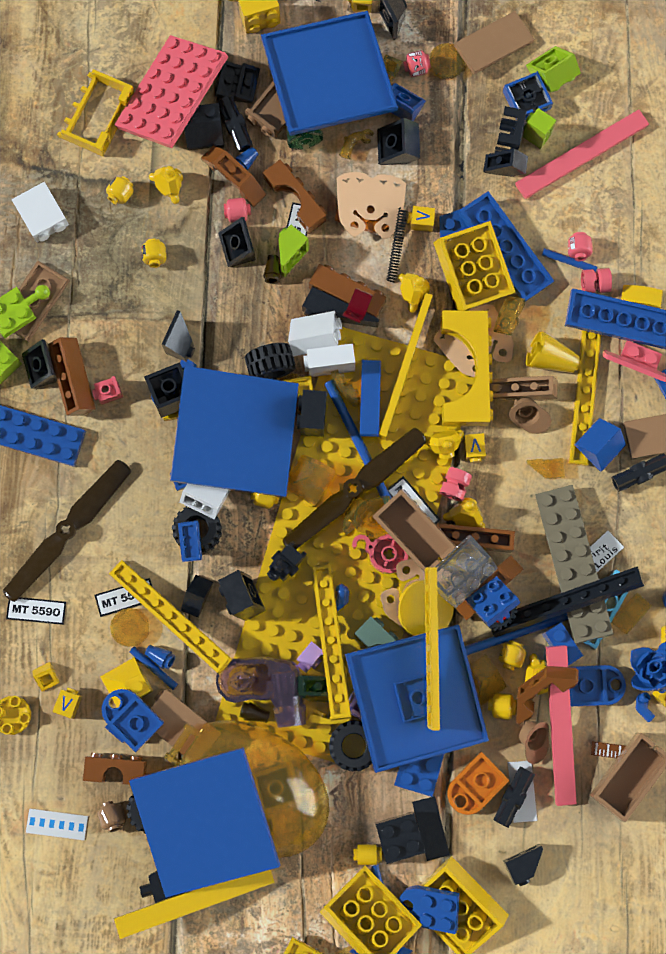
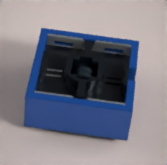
(528, 94)

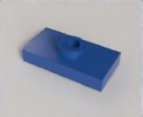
(190, 541)

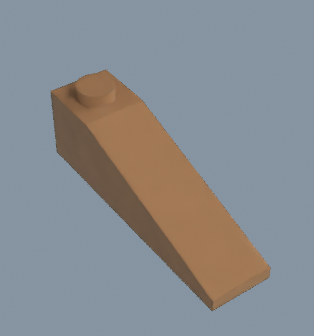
(525, 387)

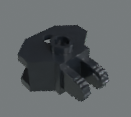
(285, 563)

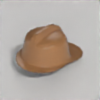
(530, 416)
(535, 739)

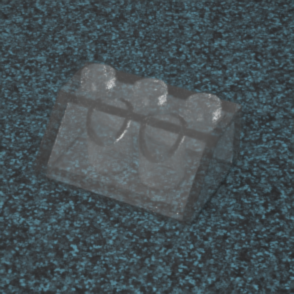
(463, 571)

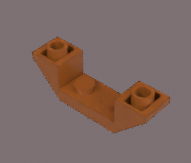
(232, 170)
(506, 572)
(560, 676)

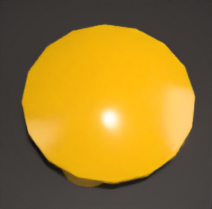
(14, 715)

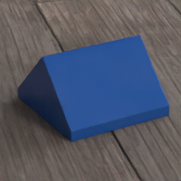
(407, 102)
(601, 443)

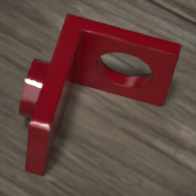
(358, 305)

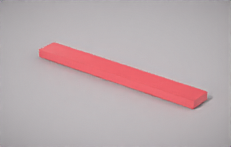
(581, 154)
(561, 732)

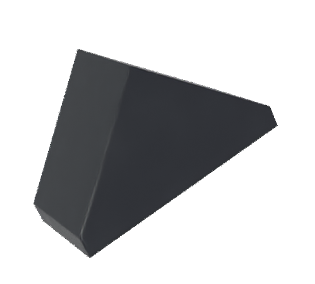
(196, 596)

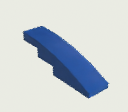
(370, 398)

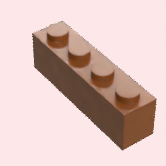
(343, 287)
(71, 376)
(487, 538)

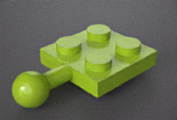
(16, 310)

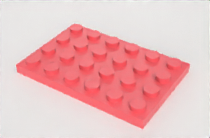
(171, 91)

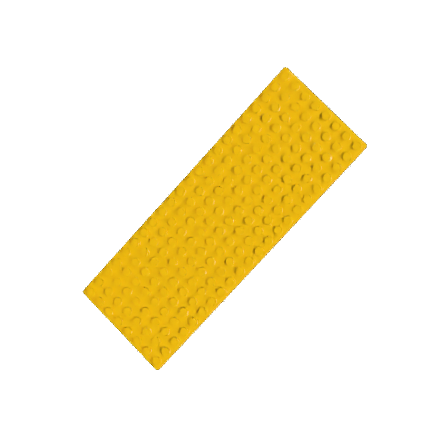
(291, 605)

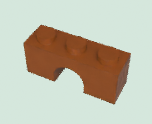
(97, 767)

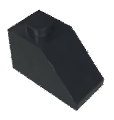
(506, 163)
(523, 865)

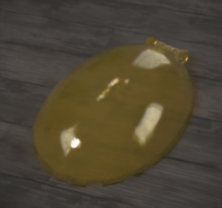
(285, 779)

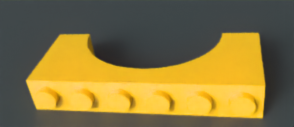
(472, 331)

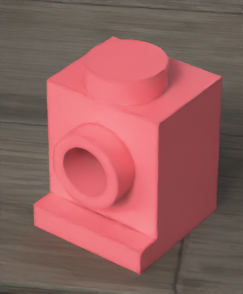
(114, 392)

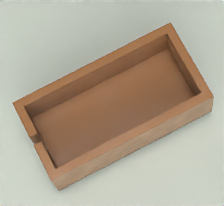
(414, 530)
(630, 777)

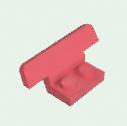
(638, 359)

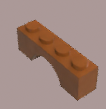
(280, 178)

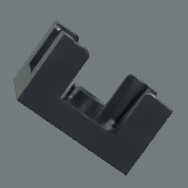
(515, 128)

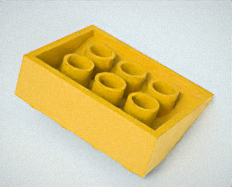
(474, 266)
(478, 912)
(370, 916)

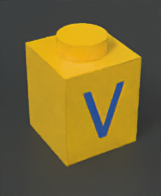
(421, 218)
(474, 447)
(67, 703)

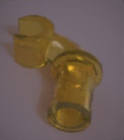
(352, 140)

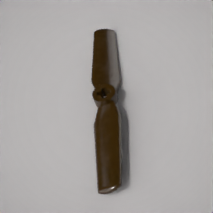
(368, 478)
(79, 516)

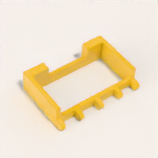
(106, 137)

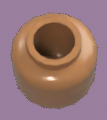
(111, 816)

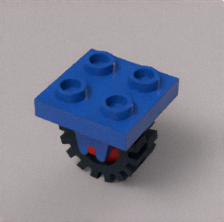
(494, 604)

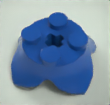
(649, 668)

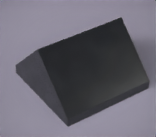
(237, 243)
(39, 365)

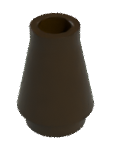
(272, 270)
(252, 712)

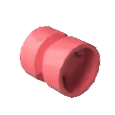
(602, 280)
(456, 483)

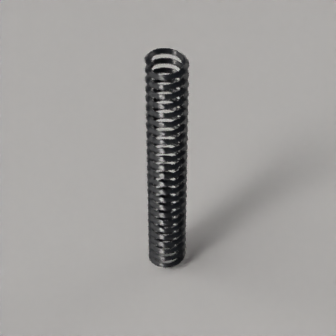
(399, 240)

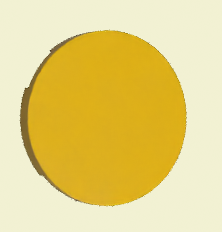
(412, 609)

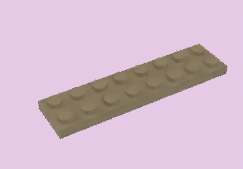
(572, 559)

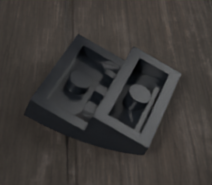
(238, 82)

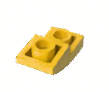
(642, 295)
(320, 718)

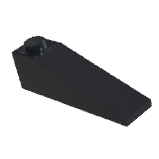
(321, 302)

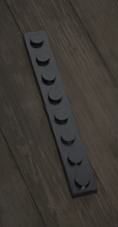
(573, 600)

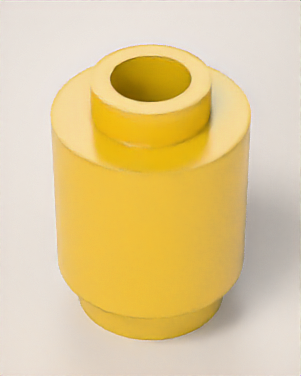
(367, 854)

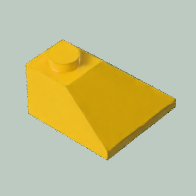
(127, 676)

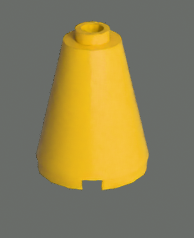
(551, 355)

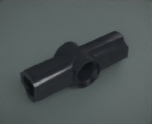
(235, 124)
(639, 473)
(514, 797)

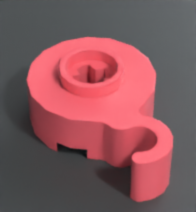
(376, 550)

